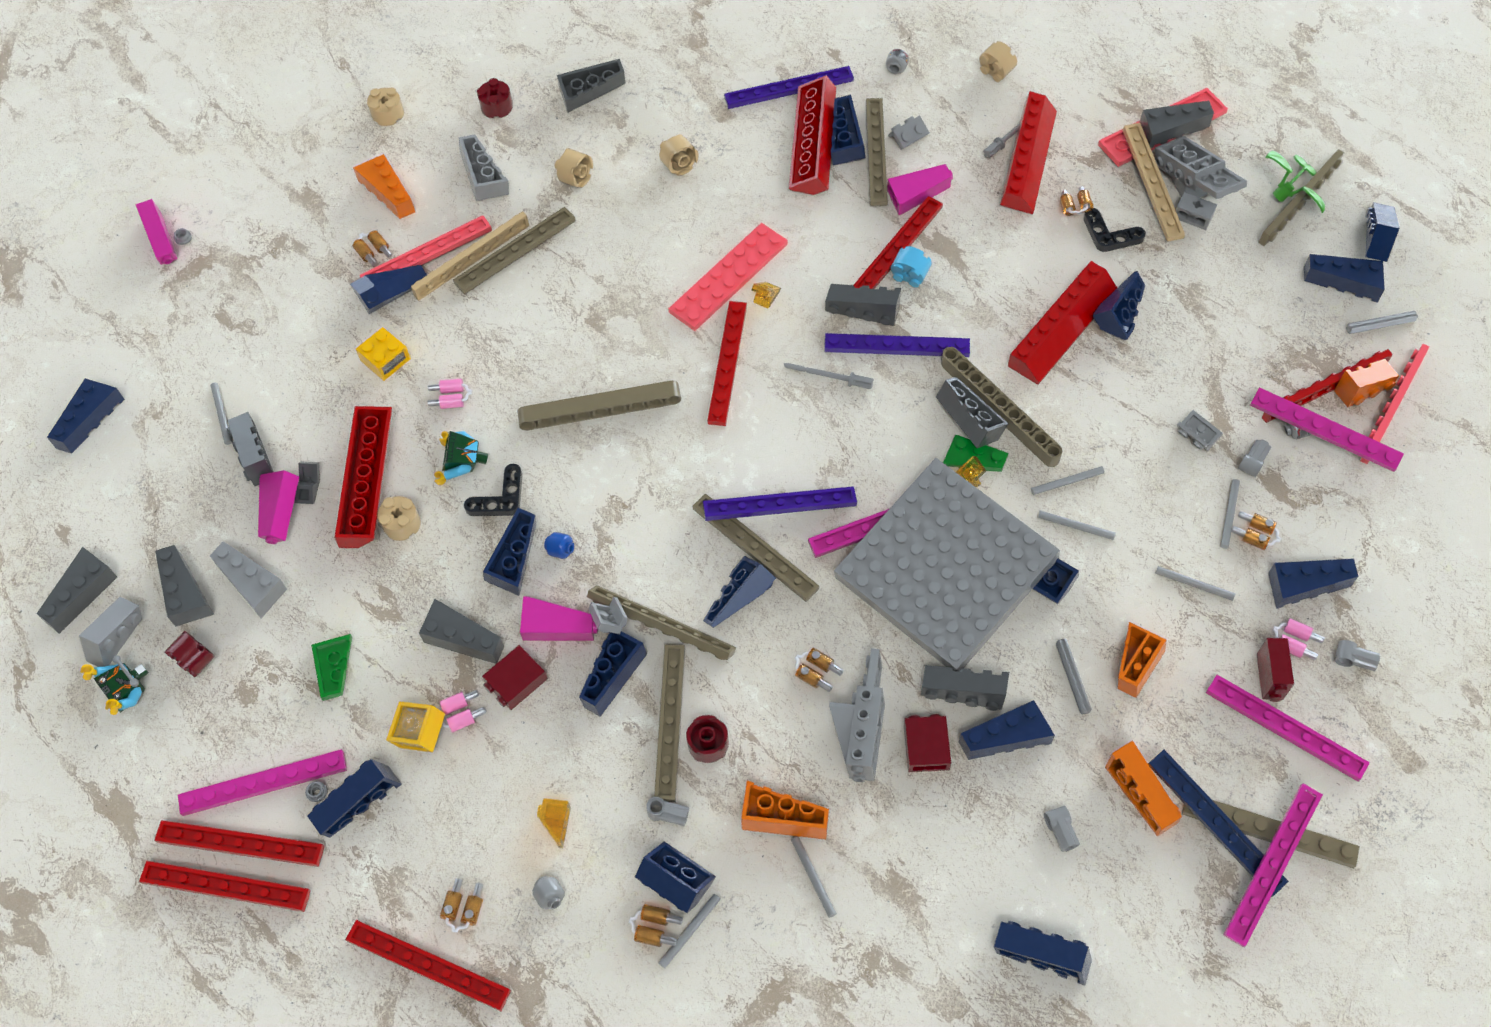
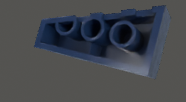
(1381, 231)
(1346, 274)
(83, 414)
(510, 557)
(611, 671)
(1010, 731)

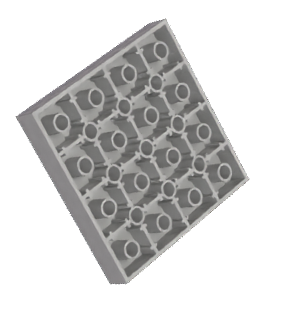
(947, 565)

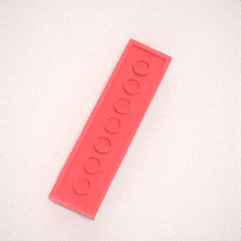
(1116, 144)
(727, 276)

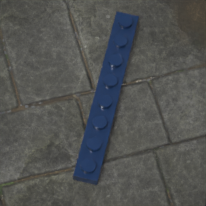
(1209, 814)

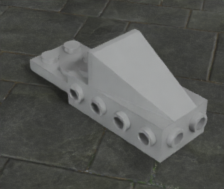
(1196, 169)
(861, 723)

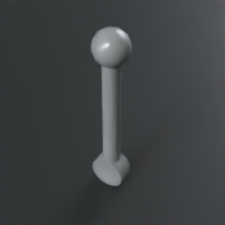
(133, 681)

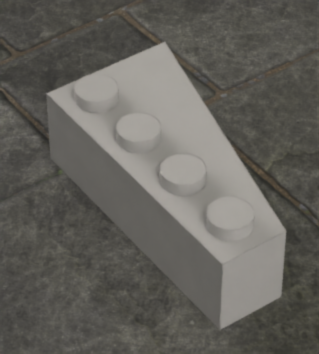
(482, 172)
(252, 581)

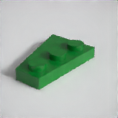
(963, 449)
(331, 665)

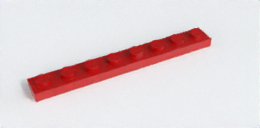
(905, 237)
(727, 363)
(1323, 387)
(239, 843)
(225, 886)
(428, 965)

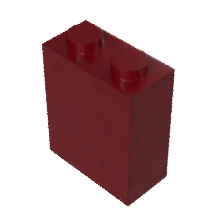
(1275, 669)
(514, 678)
(927, 743)

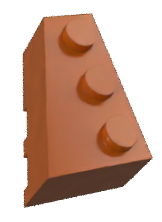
(1366, 382)
(1139, 659)

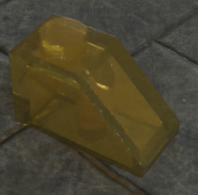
(554, 818)

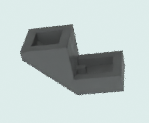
(308, 482)

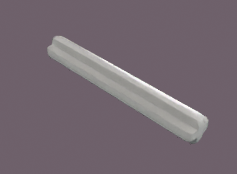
(1381, 322)
(1073, 676)

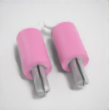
(449, 386)
(1300, 631)
(463, 718)

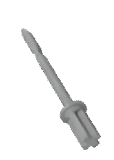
(999, 143)
(853, 379)

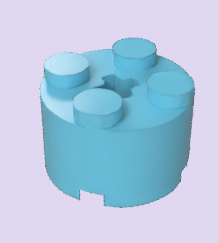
(911, 266)

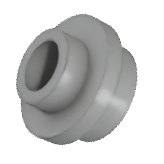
(182, 236)
(312, 787)

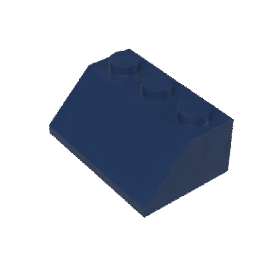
(1057, 581)
(674, 877)

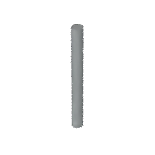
(221, 413)
(1067, 480)
(1230, 513)
(1076, 525)
(1195, 583)
(813, 877)
(696, 922)

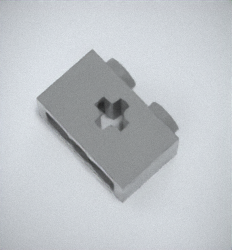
(1195, 211)

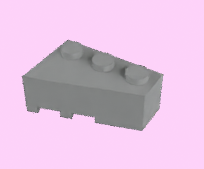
(110, 632)

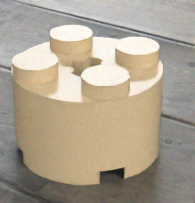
(997, 61)
(385, 106)
(678, 155)
(574, 168)
(398, 518)

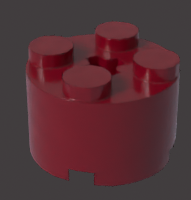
(495, 98)
(189, 654)
(707, 750)

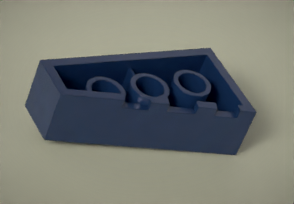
(847, 137)
(1310, 579)
(353, 797)
(1044, 950)

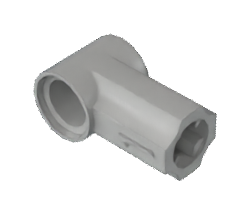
(1254, 459)
(1349, 655)
(669, 813)
(1060, 822)

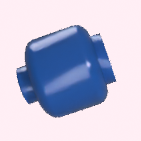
(559, 545)

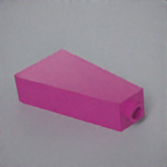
(913, 188)
(156, 231)
(276, 503)
(554, 622)

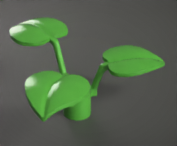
(1286, 189)

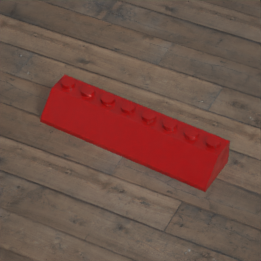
(813, 137)
(1029, 154)
(1062, 324)
(363, 476)

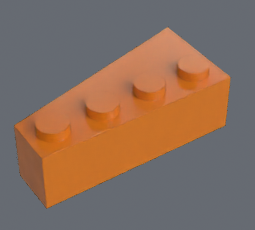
(383, 182)
(1143, 788)
(782, 814)

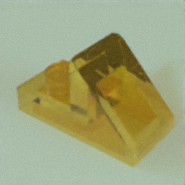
(765, 293)
(972, 471)

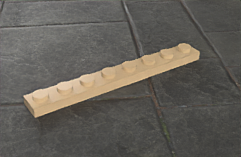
(1153, 182)
(470, 256)

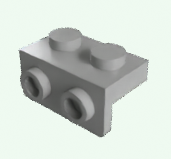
(909, 132)
(1199, 430)
(608, 618)

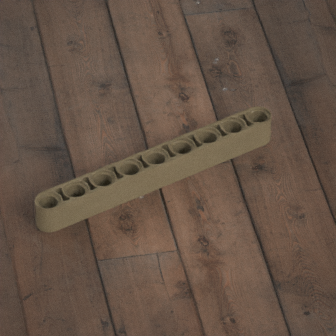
(599, 405)
(1016, 426)

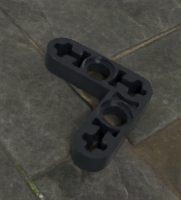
(1106, 236)
(505, 499)

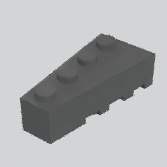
(590, 83)
(459, 634)

